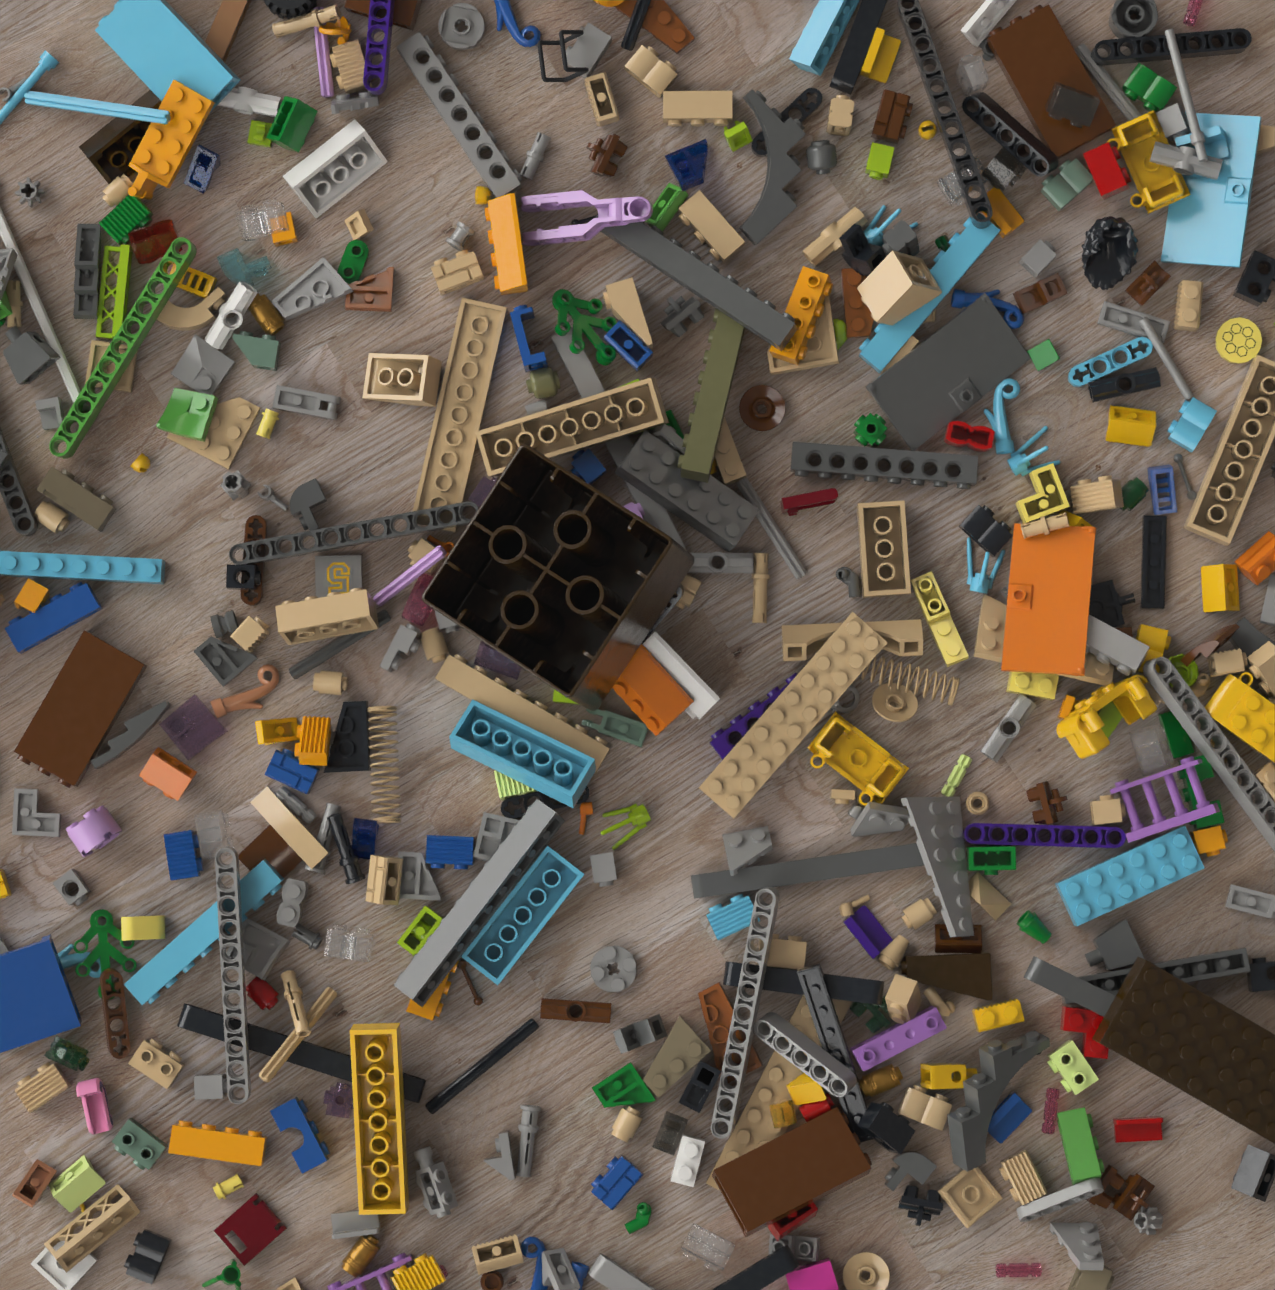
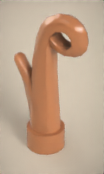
(246, 699)

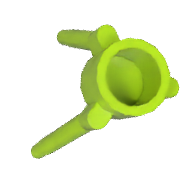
(637, 816)

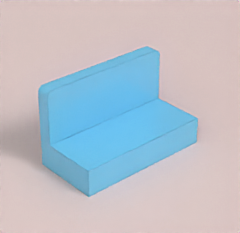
(1215, 143)

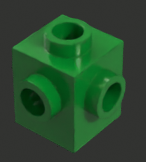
(866, 438)

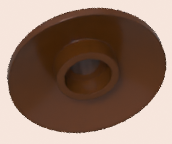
(764, 396)

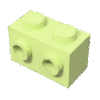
(1072, 1067)

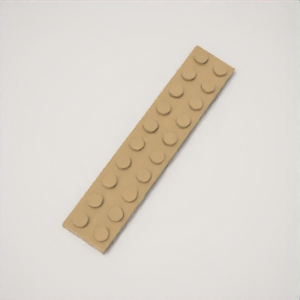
(460, 408)
(793, 715)
(755, 1121)

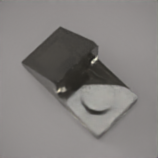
(670, 1133)

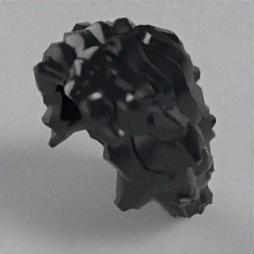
(1109, 252)

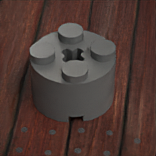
(1125, 27)

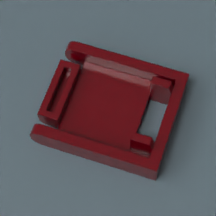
(808, 500)
(253, 1226)

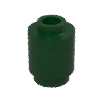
(1133, 493)

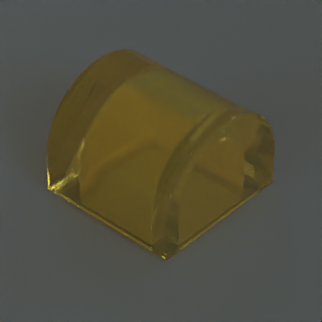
(783, 1113)

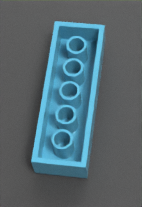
(522, 753)
(1129, 875)
(522, 915)

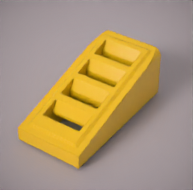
(209, 286)

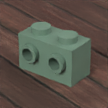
(139, 1144)

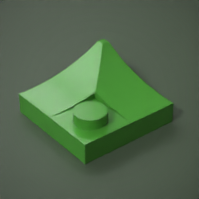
(188, 414)

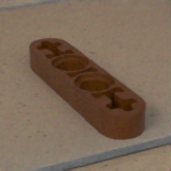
(261, 532)
(115, 1013)

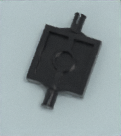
(1107, 604)

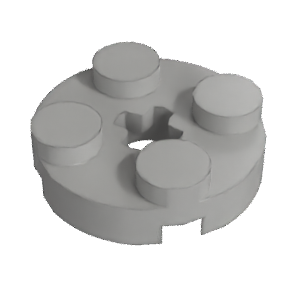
(454, 15)
(600, 972)

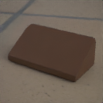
(948, 944)

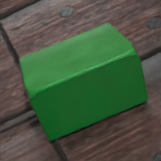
(1043, 355)

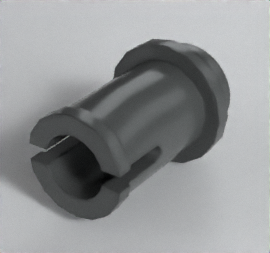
(308, 937)

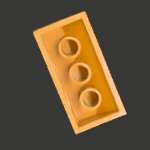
(507, 245)

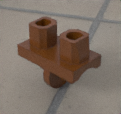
(611, 146)
(1147, 283)
(1048, 812)
(1109, 1177)
(1133, 1196)

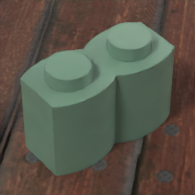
(1066, 184)

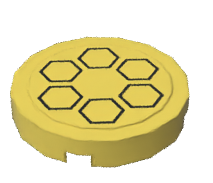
(1238, 340)

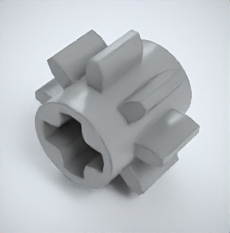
(24, 188)
(1148, 1220)

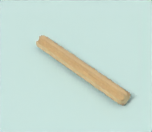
(292, 1040)

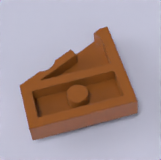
(372, 293)

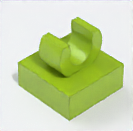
(258, 133)
(737, 136)

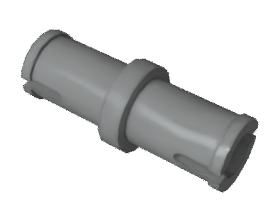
(534, 156)

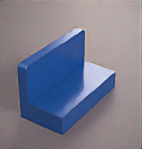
(1008, 1117)

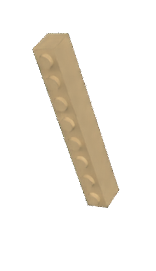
(494, 694)

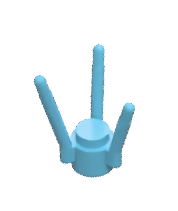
(875, 235)
(1019, 463)
(980, 582)

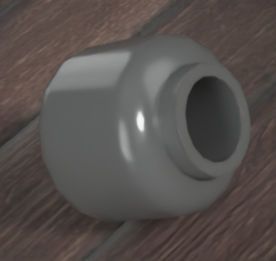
(821, 156)

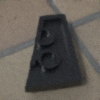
(351, 743)

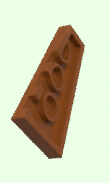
(661, 23)
(718, 1016)

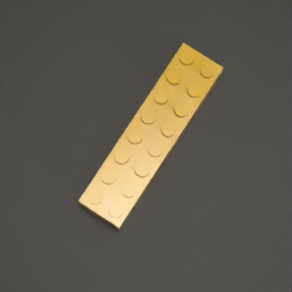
(379, 1118)

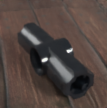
(1110, 388)

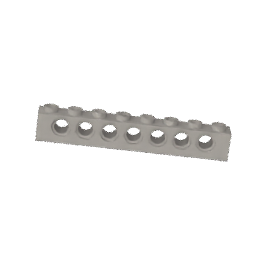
(410, 51)

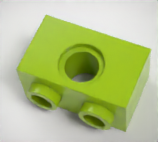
(419, 930)

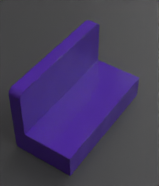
(868, 931)

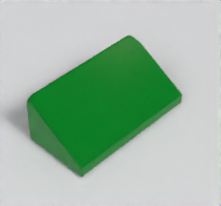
(1177, 738)

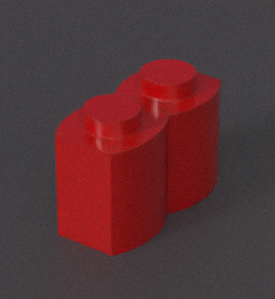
(975, 438)

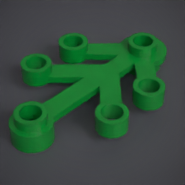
(583, 324)
(103, 948)

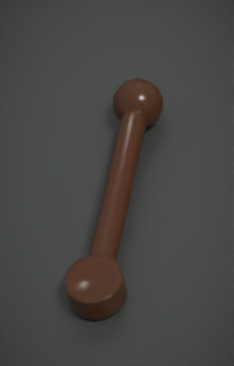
(477, 1000)

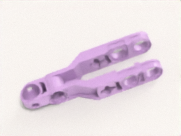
(610, 213)

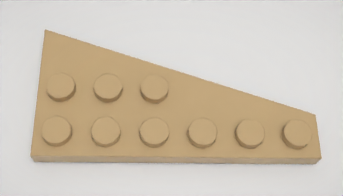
(991, 639)

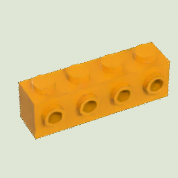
(804, 307)
(218, 1144)

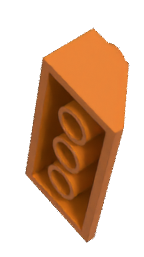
(651, 691)

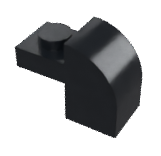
(859, 253)
(699, 1086)

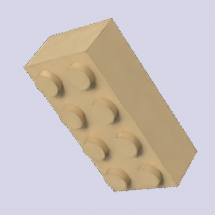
(883, 549)
(326, 616)

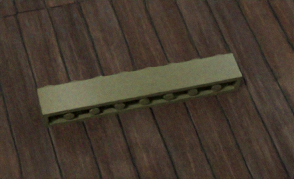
(711, 399)

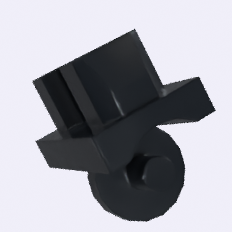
(920, 1208)

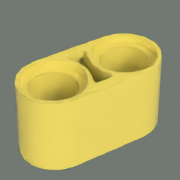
(143, 927)

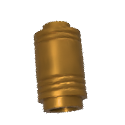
(266, 314)
(881, 1080)
(361, 1255)

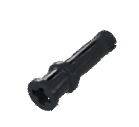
(348, 858)

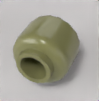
(543, 383)

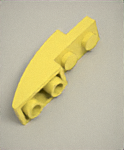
(939, 619)

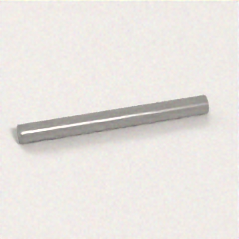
(1166, 358)

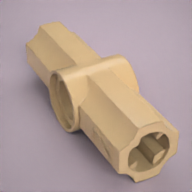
(829, 237)

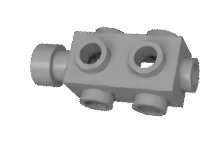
(436, 1185)

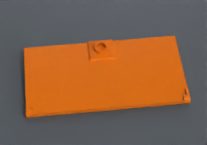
(1049, 601)

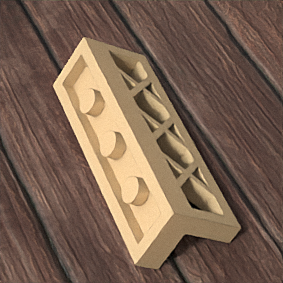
(95, 1230)

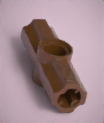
(559, 1010)

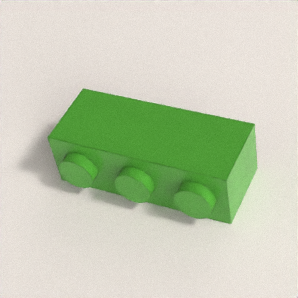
(1079, 1145)

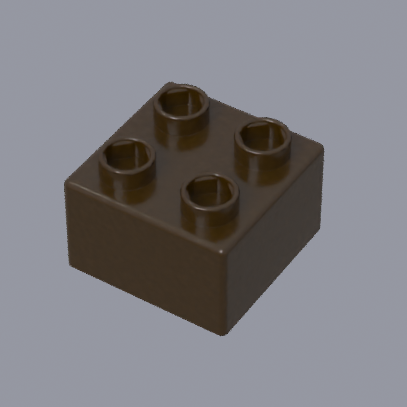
(558, 577)

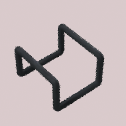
(579, 70)

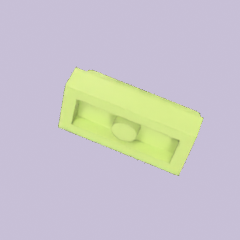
(76, 1184)

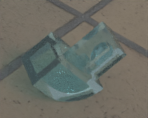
(236, 269)

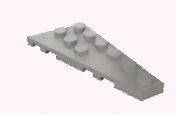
(944, 857)

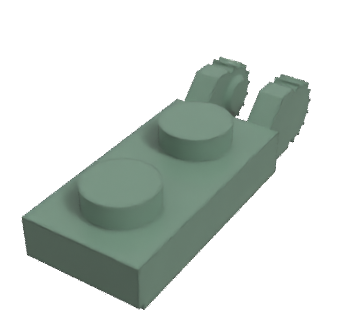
(618, 727)

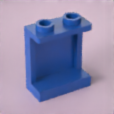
(532, 361)

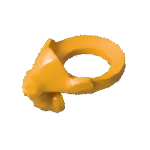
(340, 27)

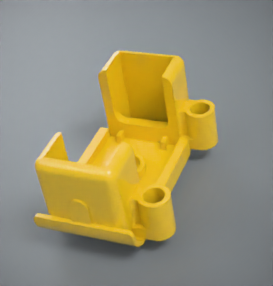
(1155, 183)
(1245, 713)
(1084, 724)
(857, 759)

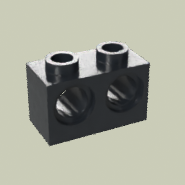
(1253, 276)

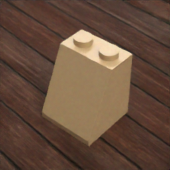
(898, 288)

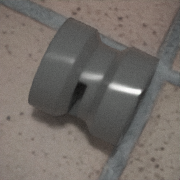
(223, 624)

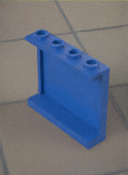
(34, 995)

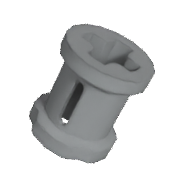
(460, 236)

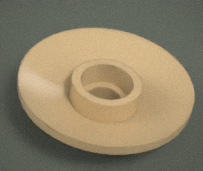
(904, 703)
(869, 1262)

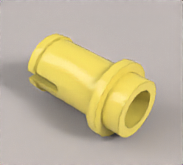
(267, 423)
(228, 1186)

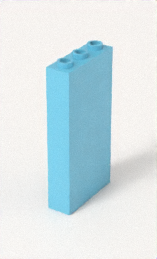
(165, 49)

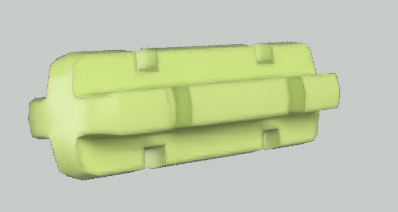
(956, 775)

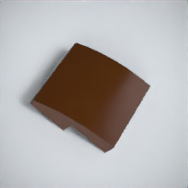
(1210, 644)
(274, 849)

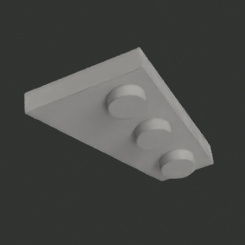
(312, 289)
(1081, 1242)

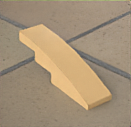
(289, 827)

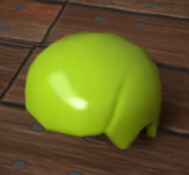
(1188, 673)

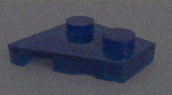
(689, 164)

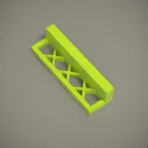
(121, 289)

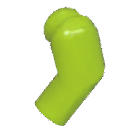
(840, 332)

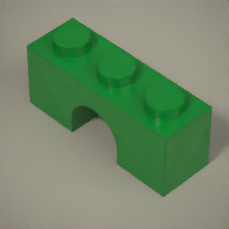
(1203, 771)

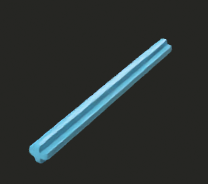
(97, 107)

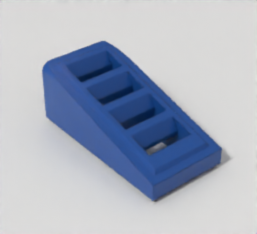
(1153, 481)

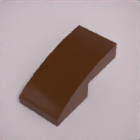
(1040, 293)

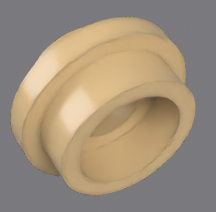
(985, 803)

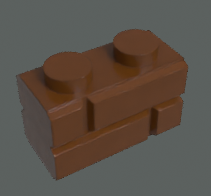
(891, 117)

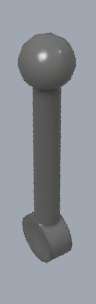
(1191, 494)

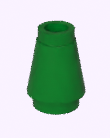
(1034, 927)

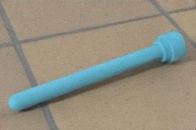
(46, 63)

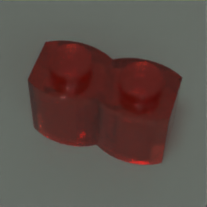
(153, 241)

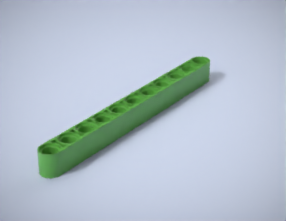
(112, 353)

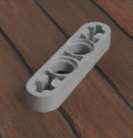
(1060, 1200)

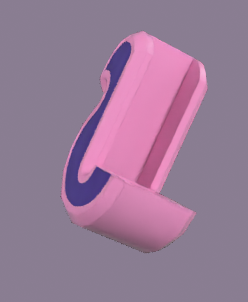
(95, 1105)

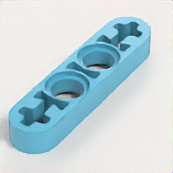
(1111, 364)

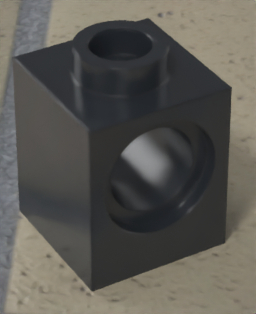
(233, 572)

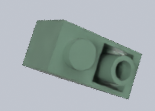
(260, 352)

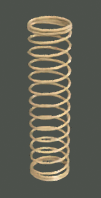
(954, 688)
(382, 710)

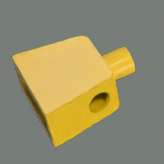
(939, 1075)

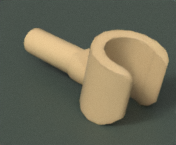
(847, 908)

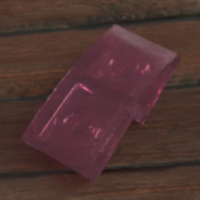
(415, 609)

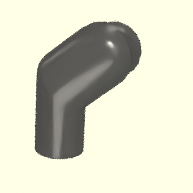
(851, 579)

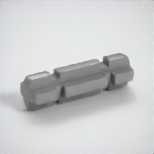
(296, 805)

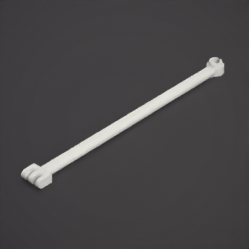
(40, 312)

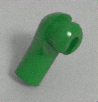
(642, 1218)

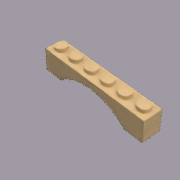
(805, 640)

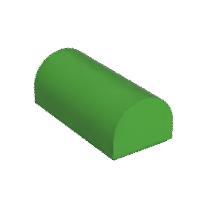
(666, 206)

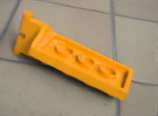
(168, 144)

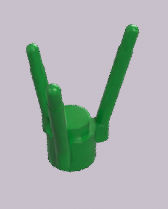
(230, 1276)

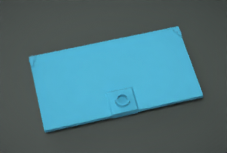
(1213, 219)

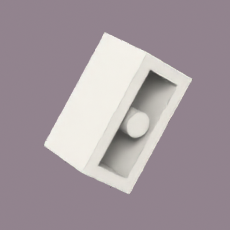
(687, 1160)

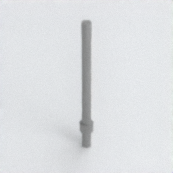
(1197, 137)

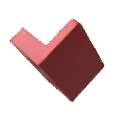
(1137, 1129)

